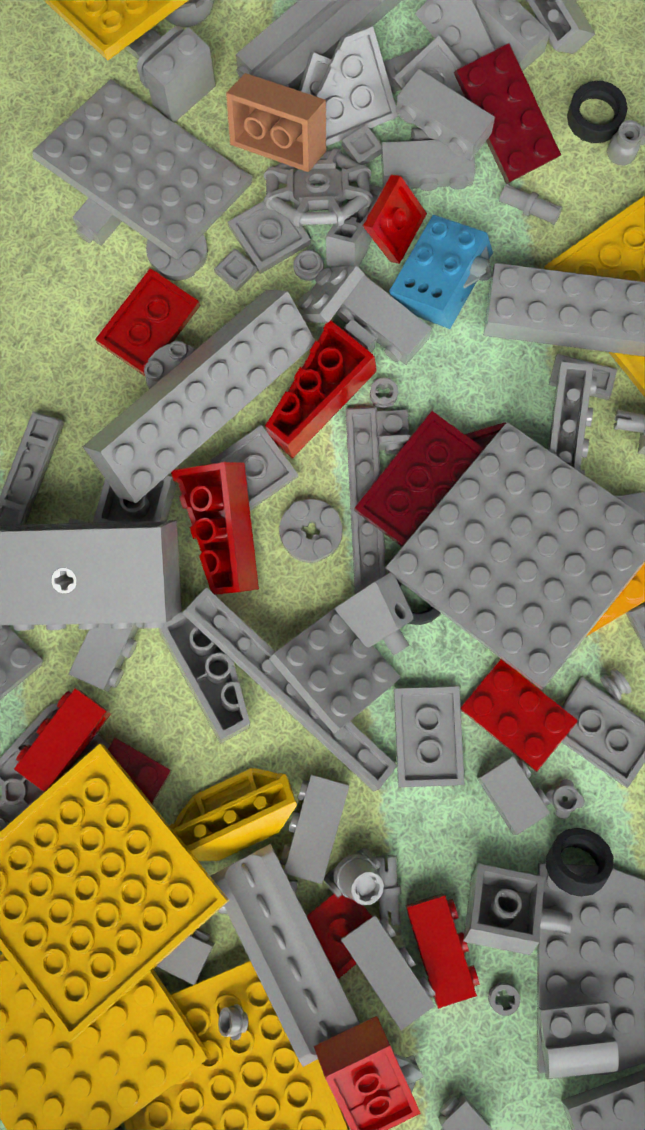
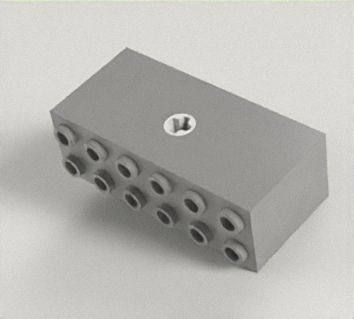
(89, 574)

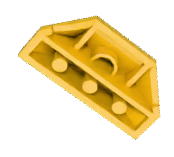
(235, 814)

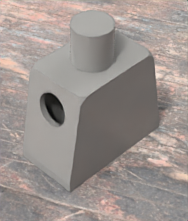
(378, 614)

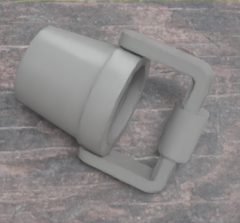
(357, 878)

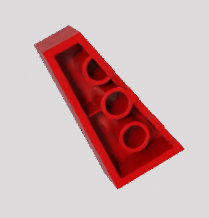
(320, 388)
(221, 524)

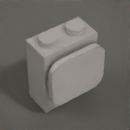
(177, 72)

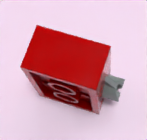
(368, 1077)

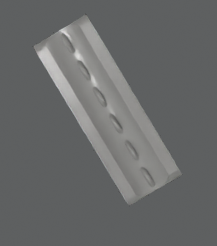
(285, 952)

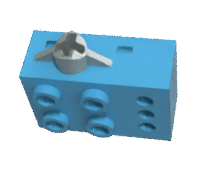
(443, 270)

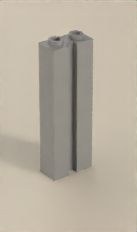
(306, 27)

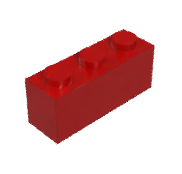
(61, 739)
(442, 950)

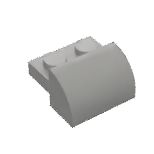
(578, 1040)

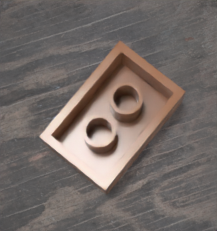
(277, 122)

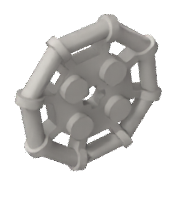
(328, 196)

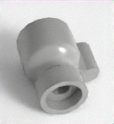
(626, 143)

